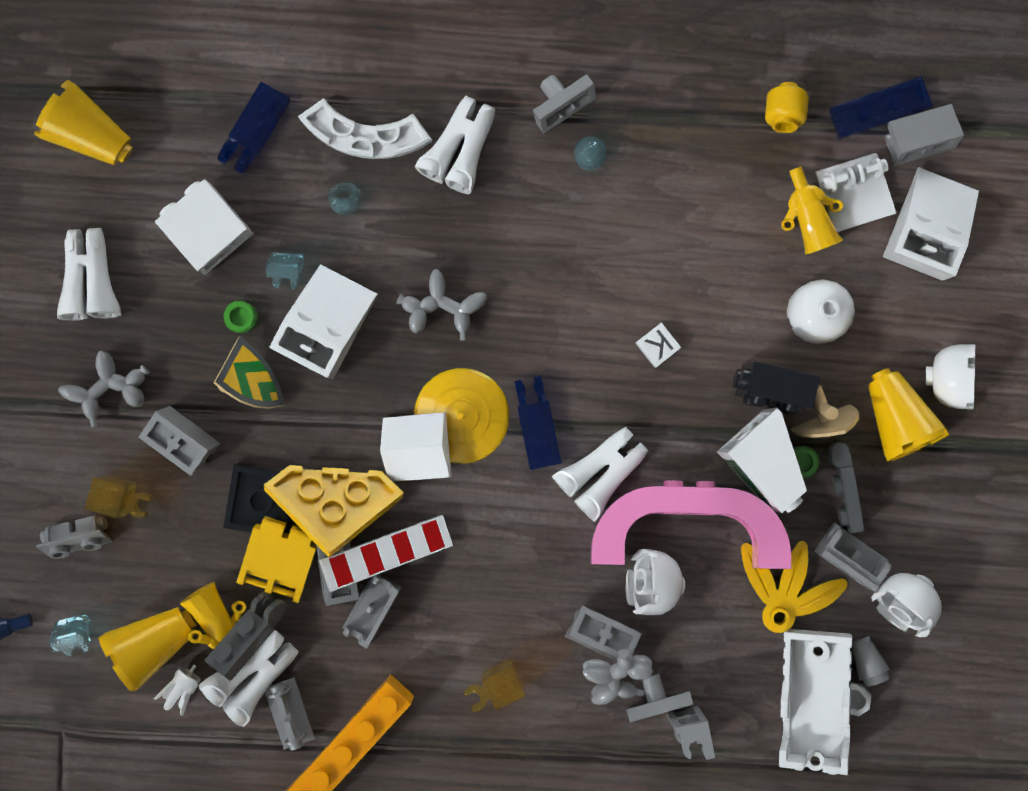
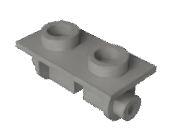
(60, 541)
(289, 714)

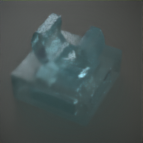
(285, 266)
(71, 634)

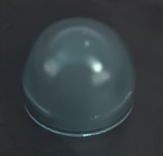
(590, 153)
(346, 205)

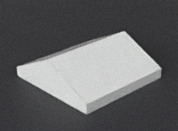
(415, 447)

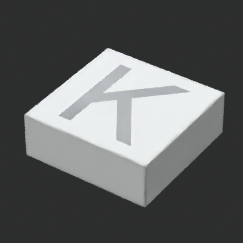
(658, 345)

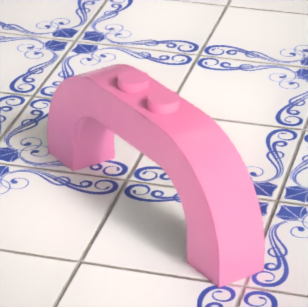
(768, 535)

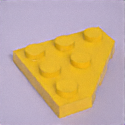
(332, 502)

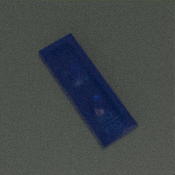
(880, 107)

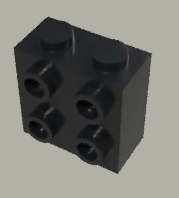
(769, 384)

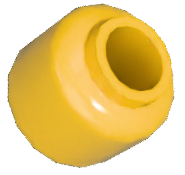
(786, 107)

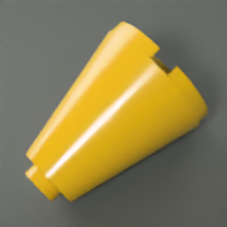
(82, 126)
(902, 416)
(146, 645)

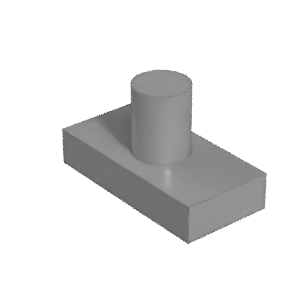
(562, 101)
(657, 700)

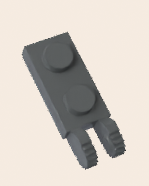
(845, 485)
(247, 635)

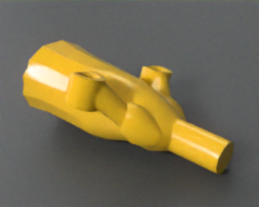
(808, 205)
(210, 613)

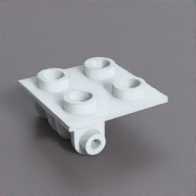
(860, 188)

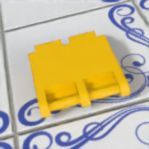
(278, 558)

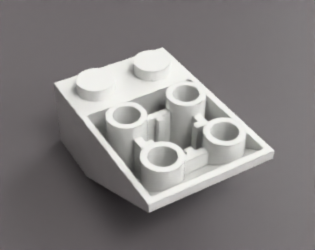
(933, 225)
(324, 322)

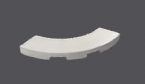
(364, 140)

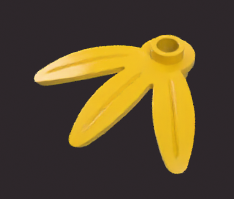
(791, 581)

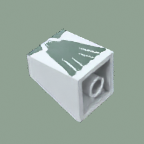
(767, 461)

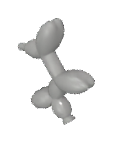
(437, 288)
(108, 379)
(609, 676)

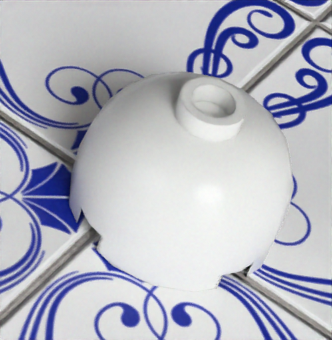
(820, 311)
(953, 376)
(654, 583)
(909, 602)

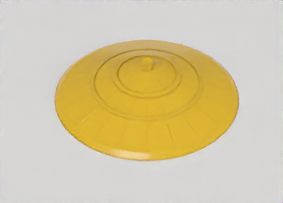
(473, 408)

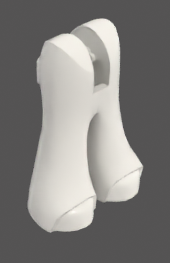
(437, 160)
(100, 296)
(596, 497)
(264, 668)

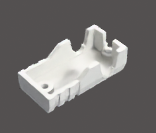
(816, 701)

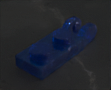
(254, 126)
(537, 427)

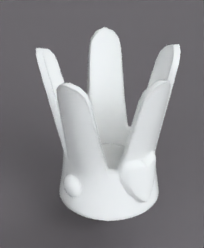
(181, 685)

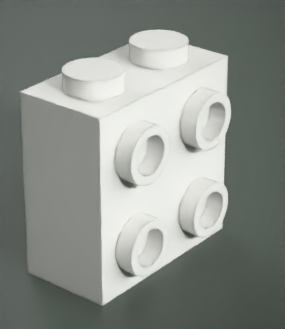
(203, 226)

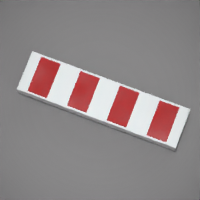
(385, 553)

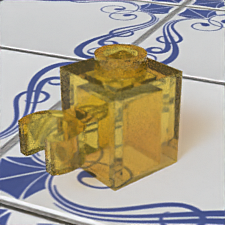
(115, 497)
(500, 685)

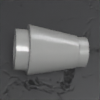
(869, 662)

